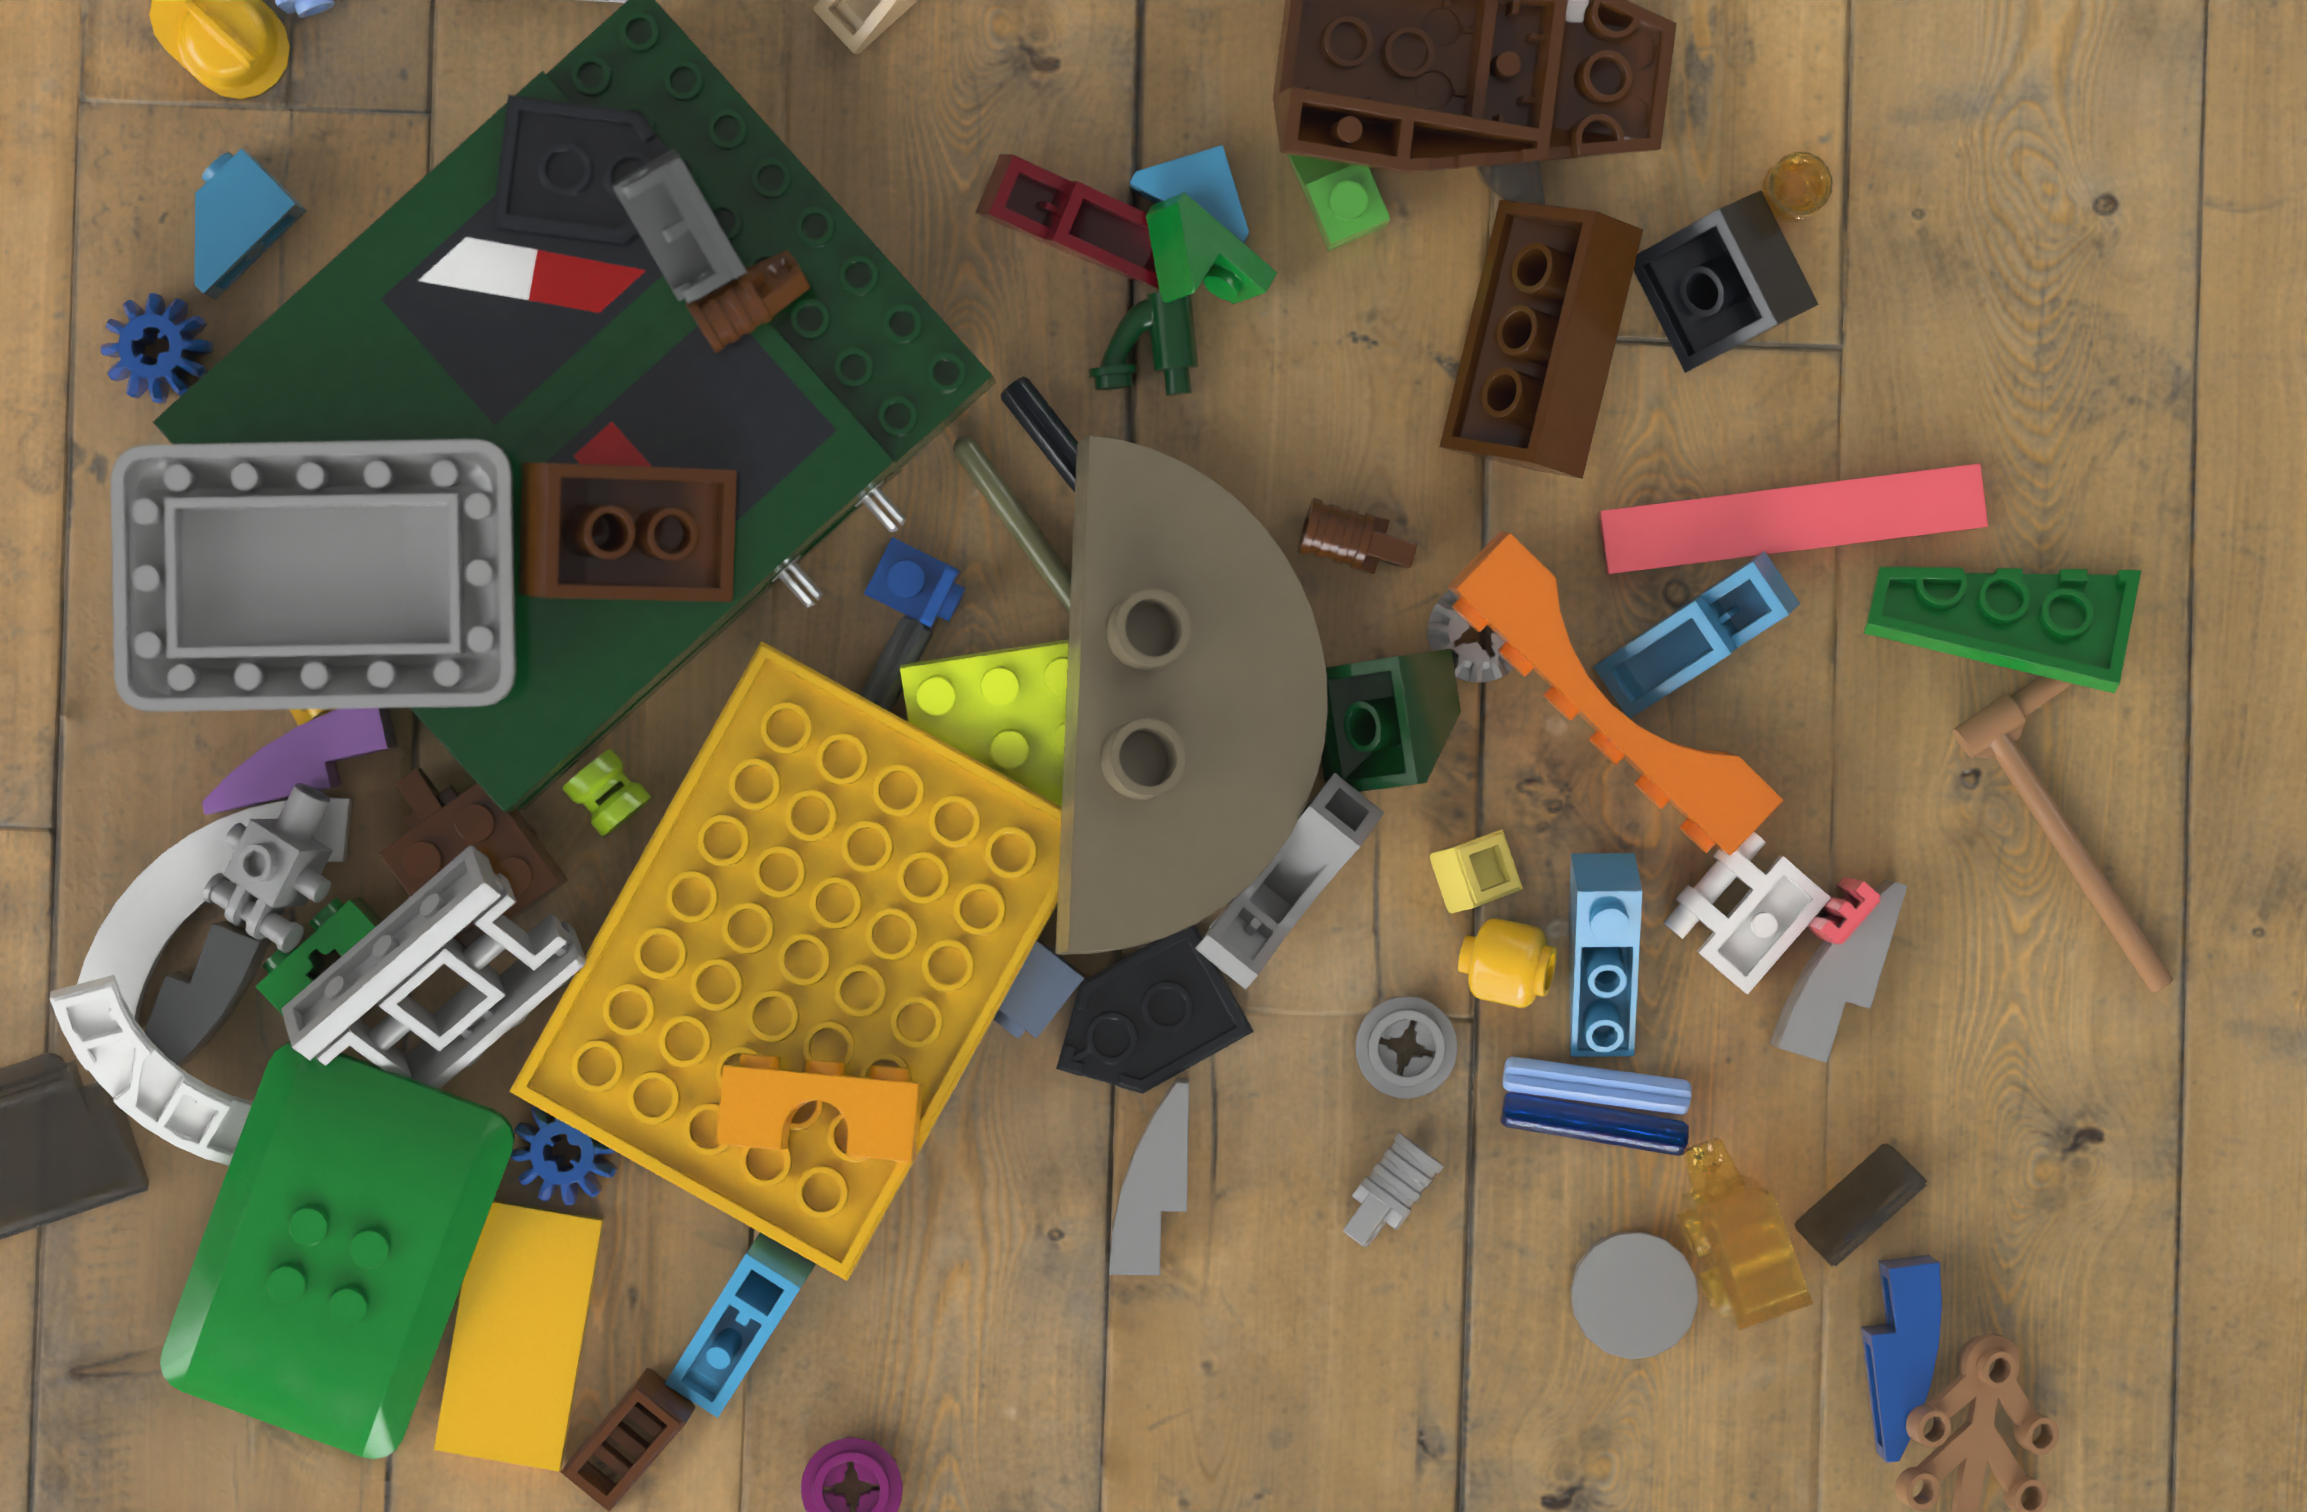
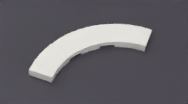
(172, 893)
(142, 1077)

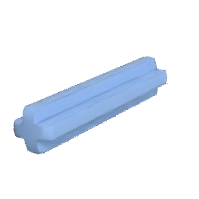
(1597, 1085)

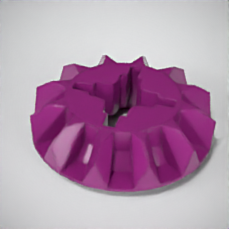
(872, 1466)

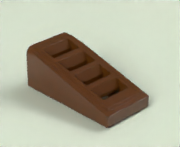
(653, 1408)

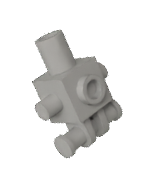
(274, 869)

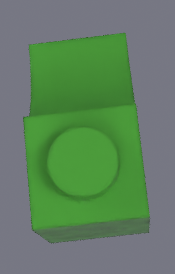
(1340, 199)

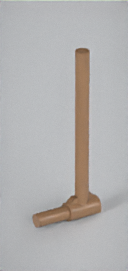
(1995, 734)

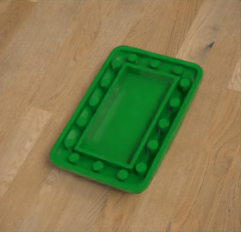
(336, 1250)

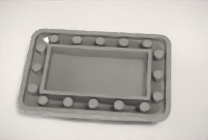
(313, 575)

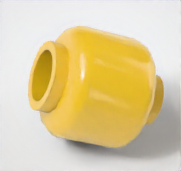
(1508, 962)

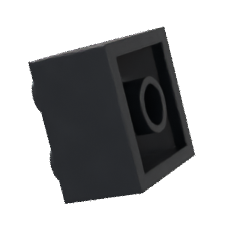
(1723, 281)

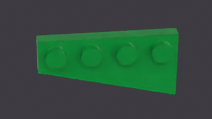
(2040, 624)

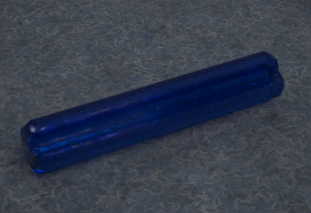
(1594, 1124)

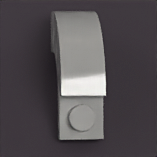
(1267, 910)

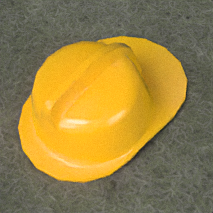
(224, 44)

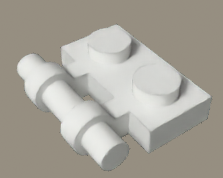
(1760, 924)

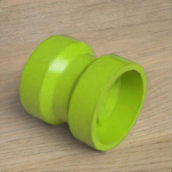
(607, 792)

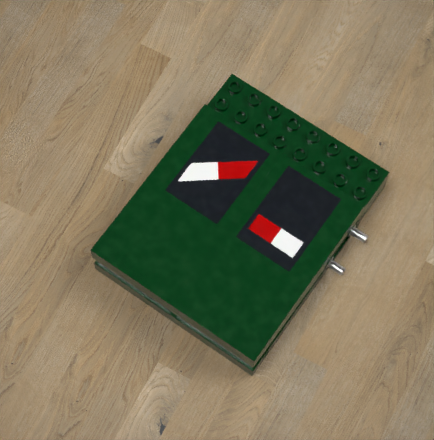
(594, 361)

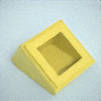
(1475, 872)

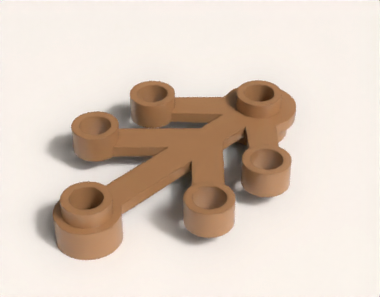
(1977, 1440)

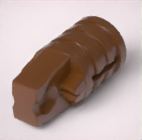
(748, 300)
(1352, 538)

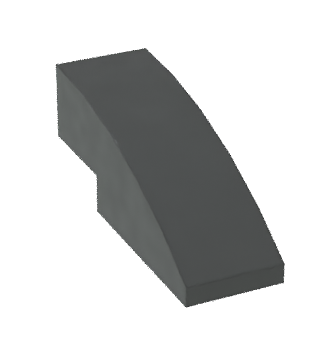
(197, 1006)

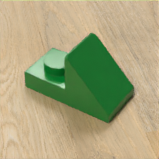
(1196, 247)

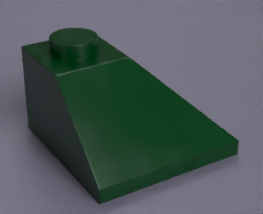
(1389, 719)

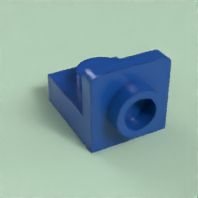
(916, 584)

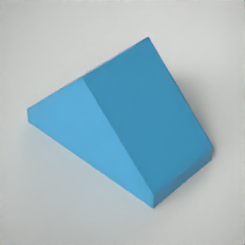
(1203, 178)

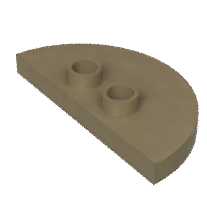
(1183, 701)

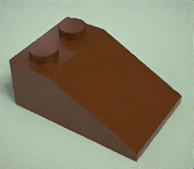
(627, 532)

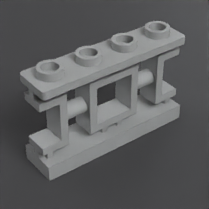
(410, 949)

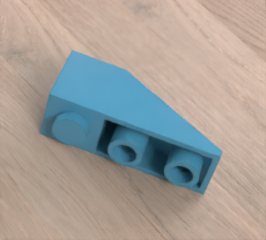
(1603, 953)

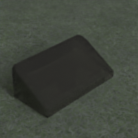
(1859, 1204)

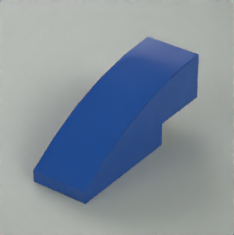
(1903, 1350)

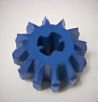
(143, 331)
(553, 1167)

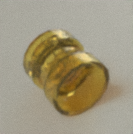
(1804, 178)

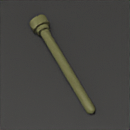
(1015, 518)

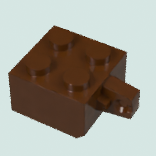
(448, 824)

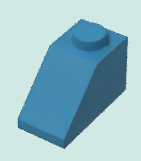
(237, 219)

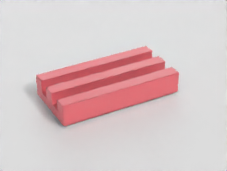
(1855, 893)

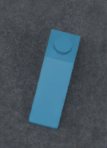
(739, 1324)

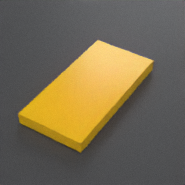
(520, 1336)

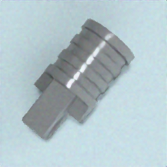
(1391, 1189)

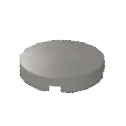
(1634, 1294)

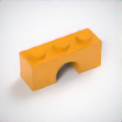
(762, 1100)

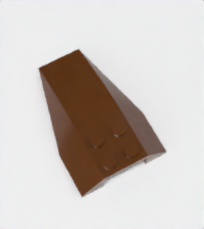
(1470, 81)

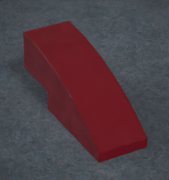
(1070, 218)

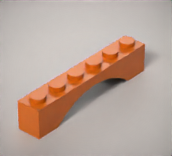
(1521, 604)

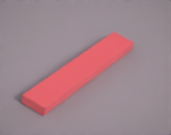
(1793, 519)

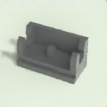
(678, 227)

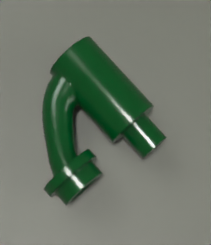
(1171, 342)

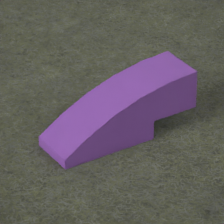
(304, 757)

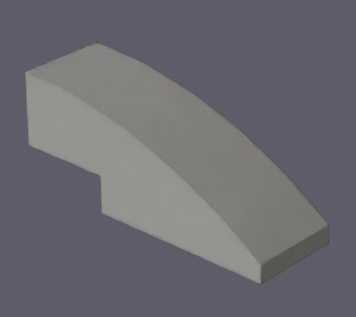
(1838, 976)
(1152, 1184)

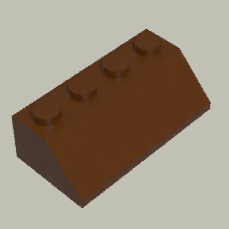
(1541, 337)

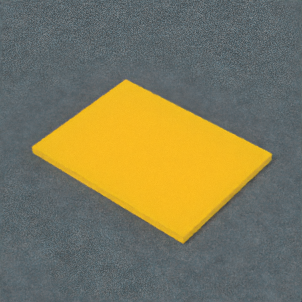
(800, 901)

